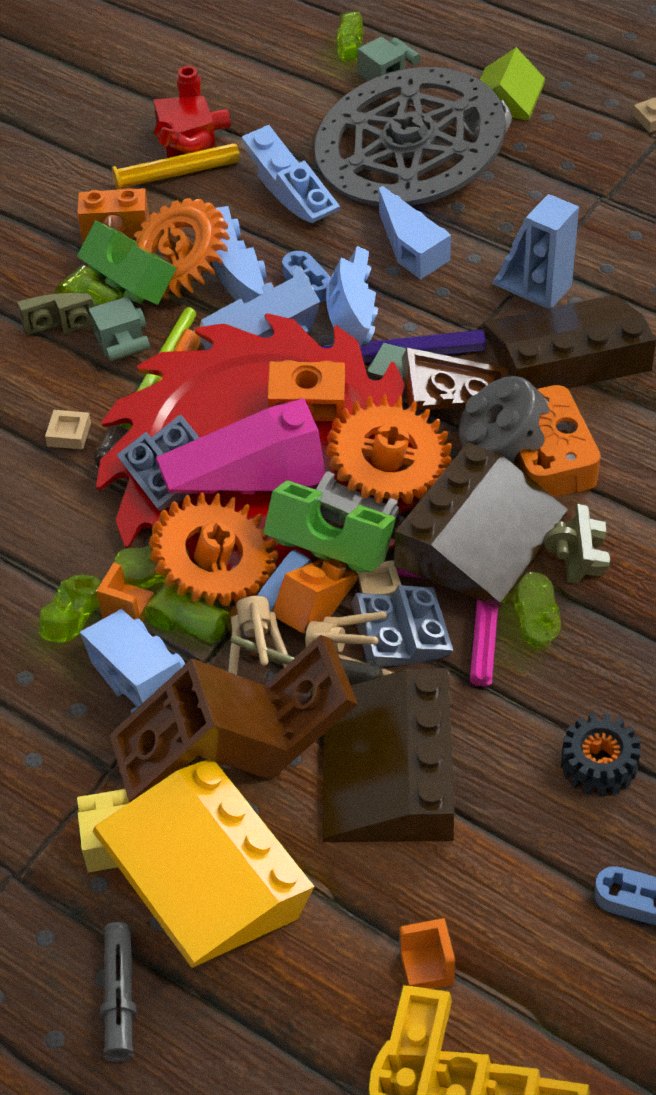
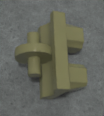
(575, 544)

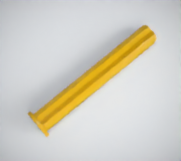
(175, 166)

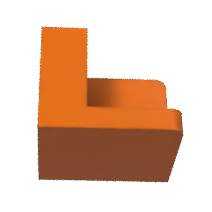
(116, 595)
(427, 954)

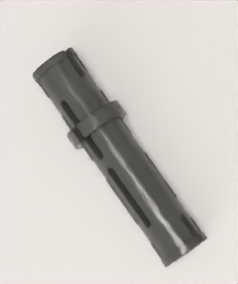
(118, 1038)

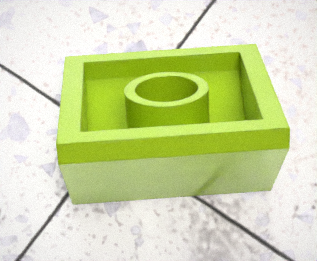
(515, 83)

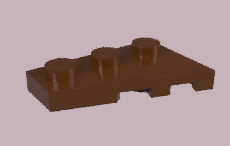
(443, 380)

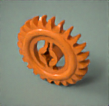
(187, 256)
(388, 450)
(218, 532)

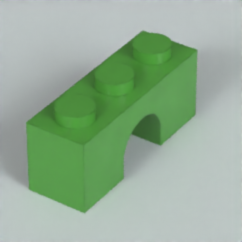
(126, 264)
(297, 521)

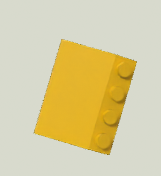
(204, 863)

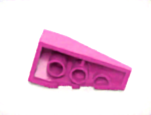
(249, 454)

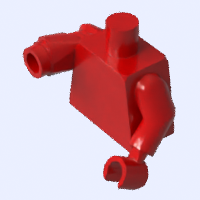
(185, 121)

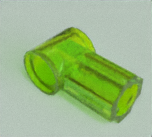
(86, 281)
(198, 619)

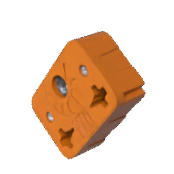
(569, 454)

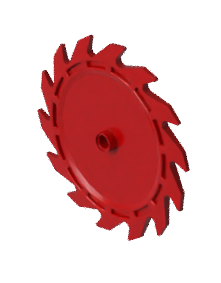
(223, 388)

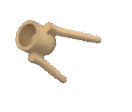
(254, 619)
(331, 629)

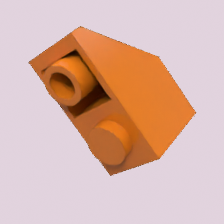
(313, 592)

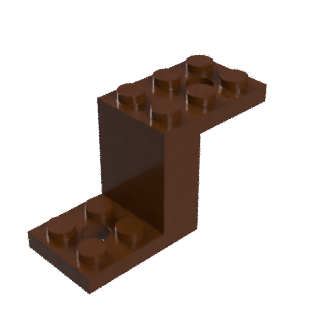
(233, 718)

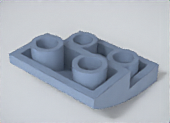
(141, 460)
(411, 630)

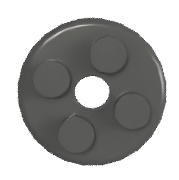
(515, 408)

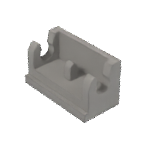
(339, 501)

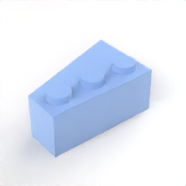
(542, 254)
(290, 300)
(129, 656)

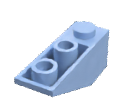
(414, 238)

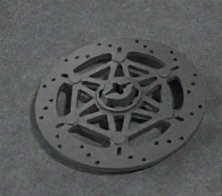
(410, 135)

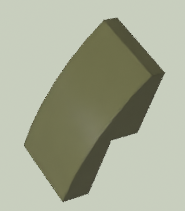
(63, 310)

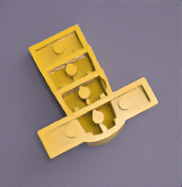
(417, 1066)

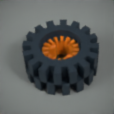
(593, 738)

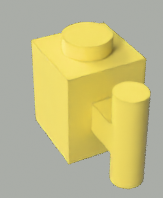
(92, 811)

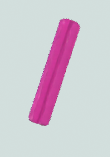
(483, 644)

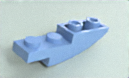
(287, 179)
(240, 270)
(350, 300)

